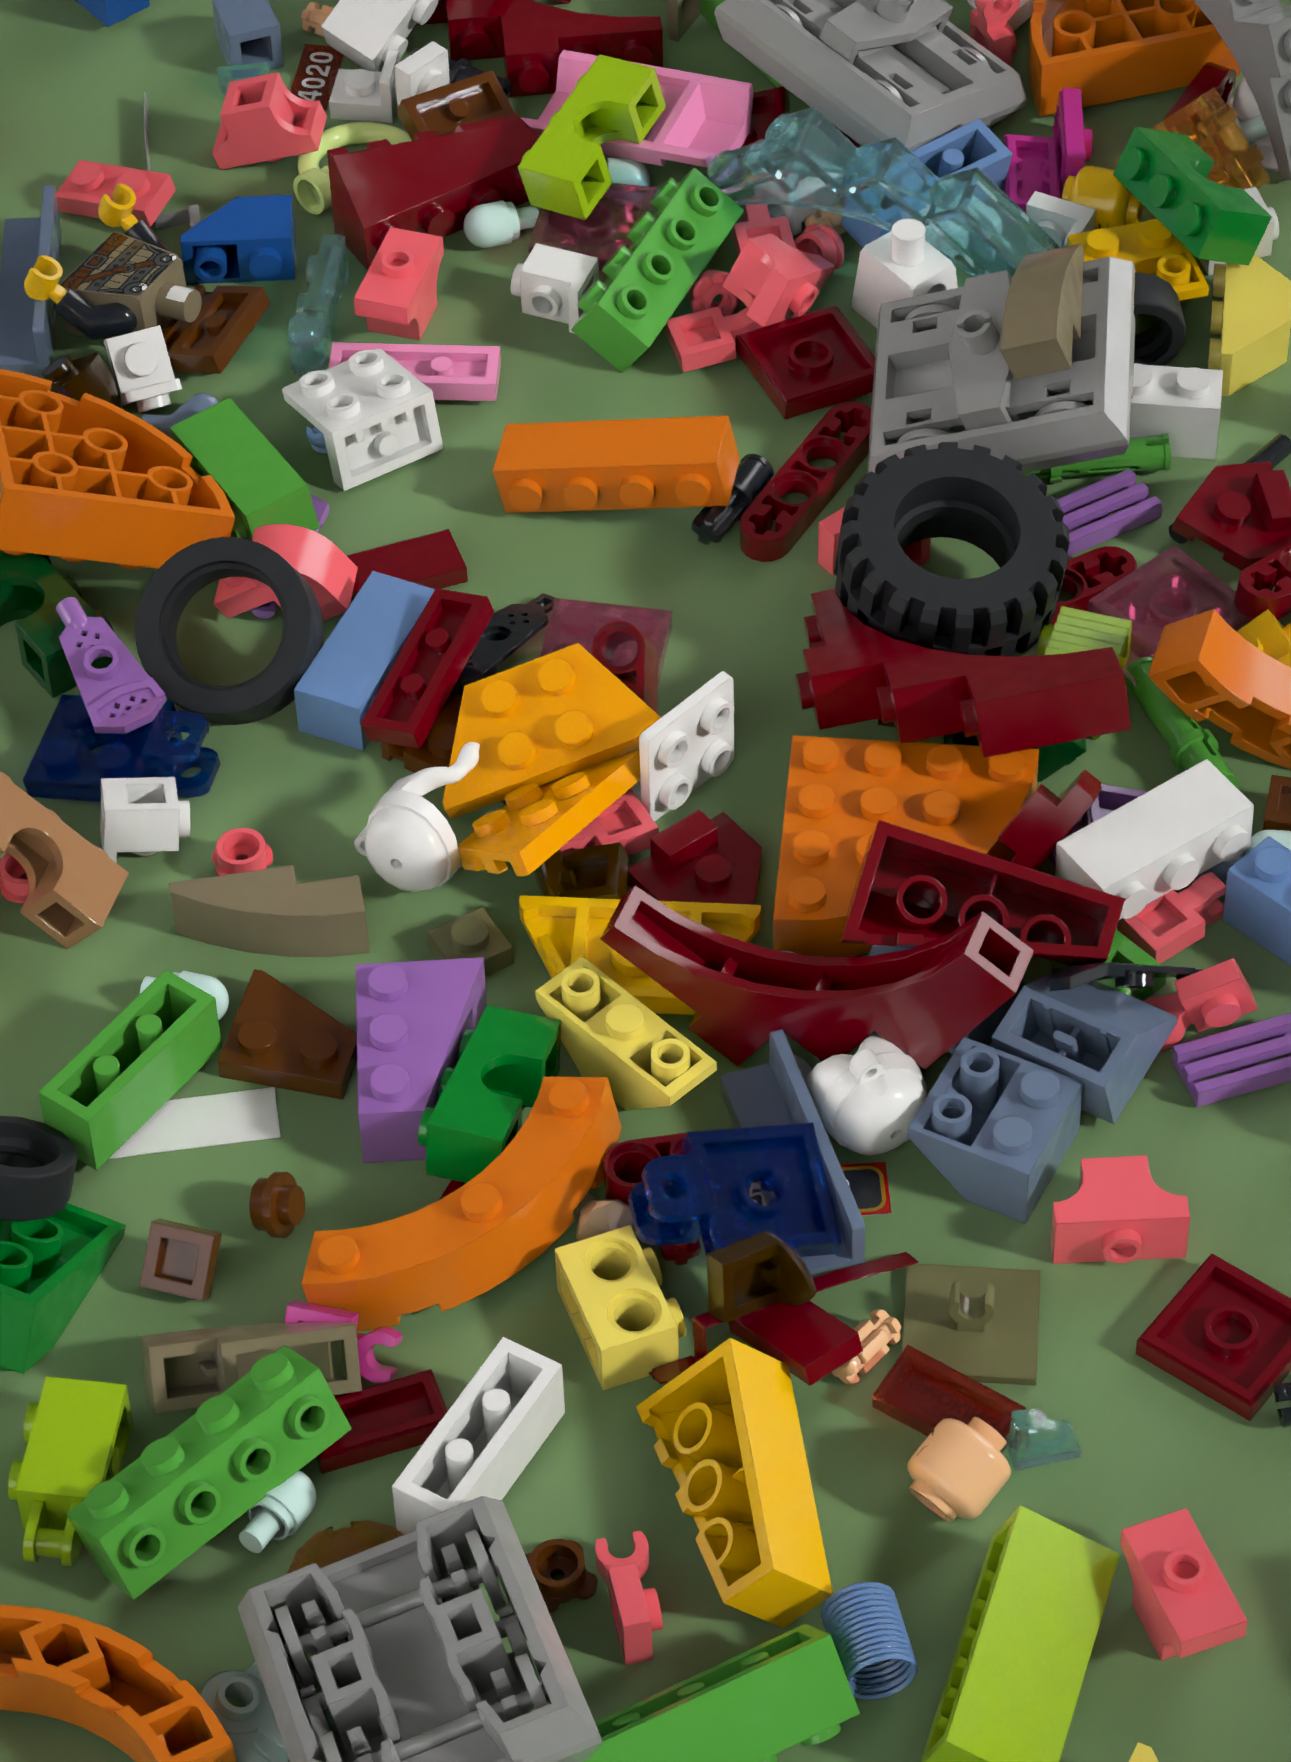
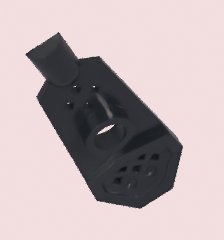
(503, 636)
(1125, 975)

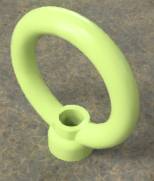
(313, 183)

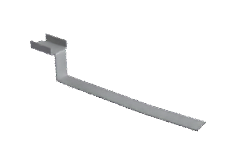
(174, 218)

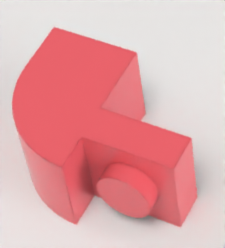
(311, 554)

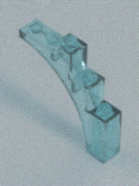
(817, 167)

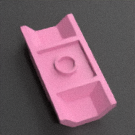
(699, 118)

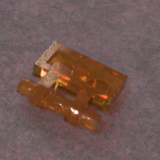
(1215, 131)

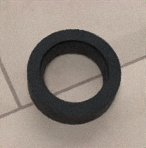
(175, 586)

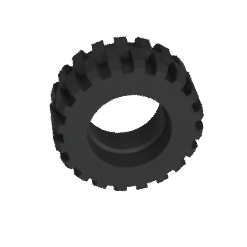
(965, 499)

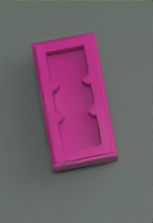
(1073, 138)
(1031, 168)

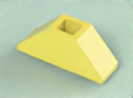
(1251, 322)
(621, 1039)

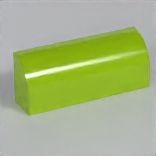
(1023, 1645)

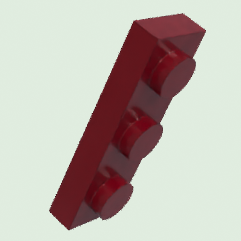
(427, 668)

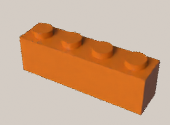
(616, 464)

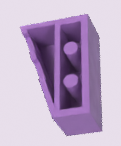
(406, 1038)

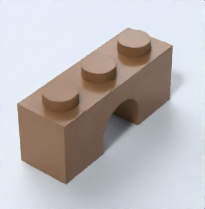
(67, 875)

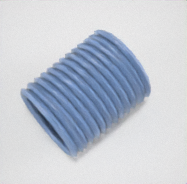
(870, 1639)

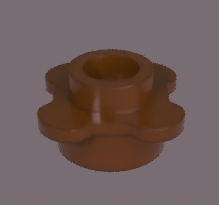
(563, 1558)

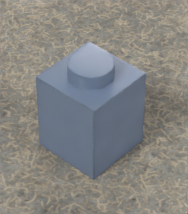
(248, 32)

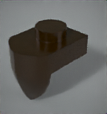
(83, 376)
(585, 873)
(755, 1276)

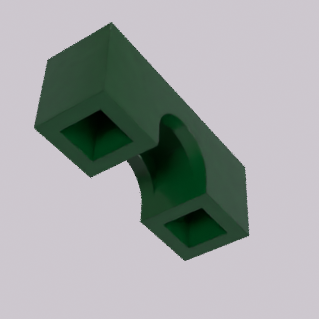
(30, 593)

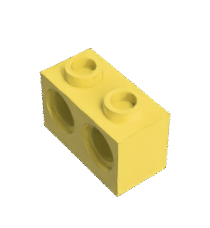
(610, 1292)

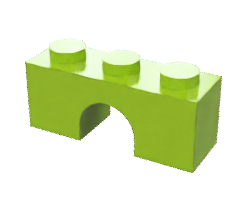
(566, 163)

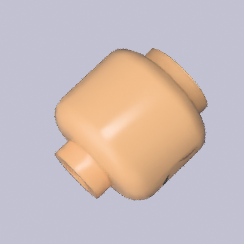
(959, 1469)

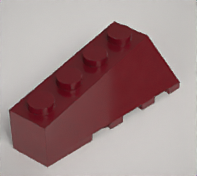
(425, 181)
(926, 888)

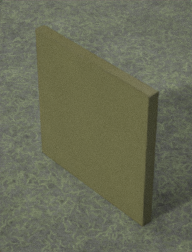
(975, 1320)

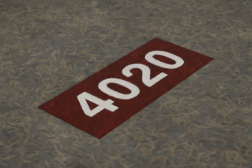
(317, 73)

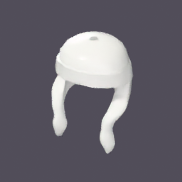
(408, 836)
(867, 1095)

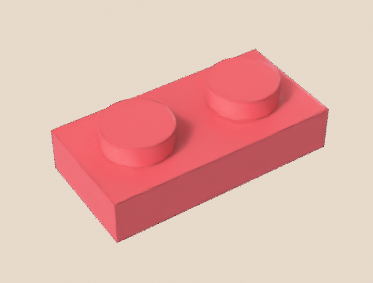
(90, 180)

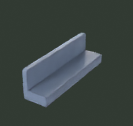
(28, 323)
(779, 1096)

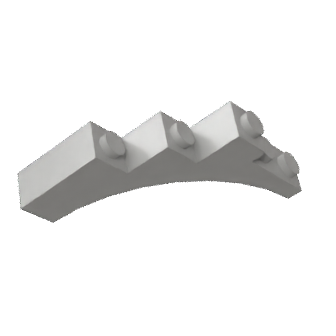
(1261, 44)

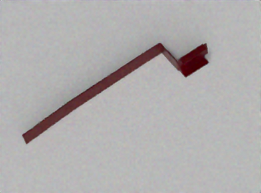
(703, 1321)

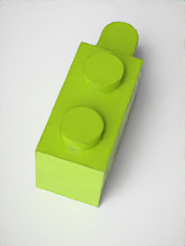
(73, 1444)

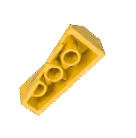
(744, 1479)

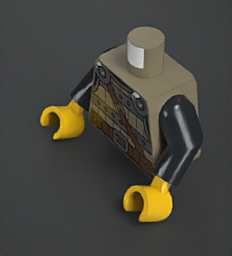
(122, 284)

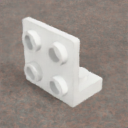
(370, 415)
(687, 747)

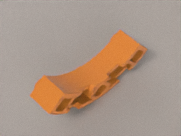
(1228, 681)
(480, 1229)
(105, 1685)

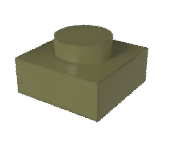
(472, 937)

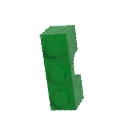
(1171, 181)
(485, 1092)

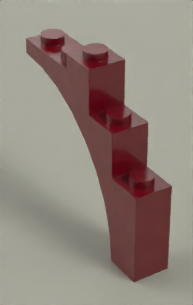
(535, 34)
(932, 693)
(828, 1005)

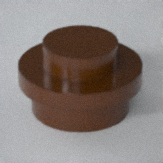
(277, 1204)

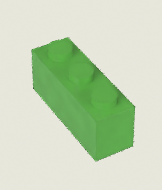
(247, 468)
(132, 1067)

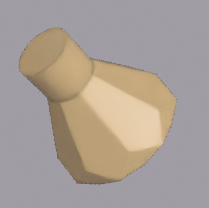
(601, 1216)

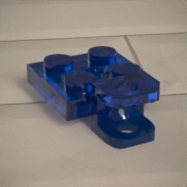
(69, 770)
(709, 1185)

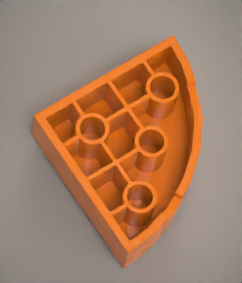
(1118, 49)
(97, 481)
(848, 785)

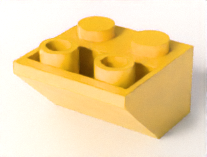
(1152, 252)

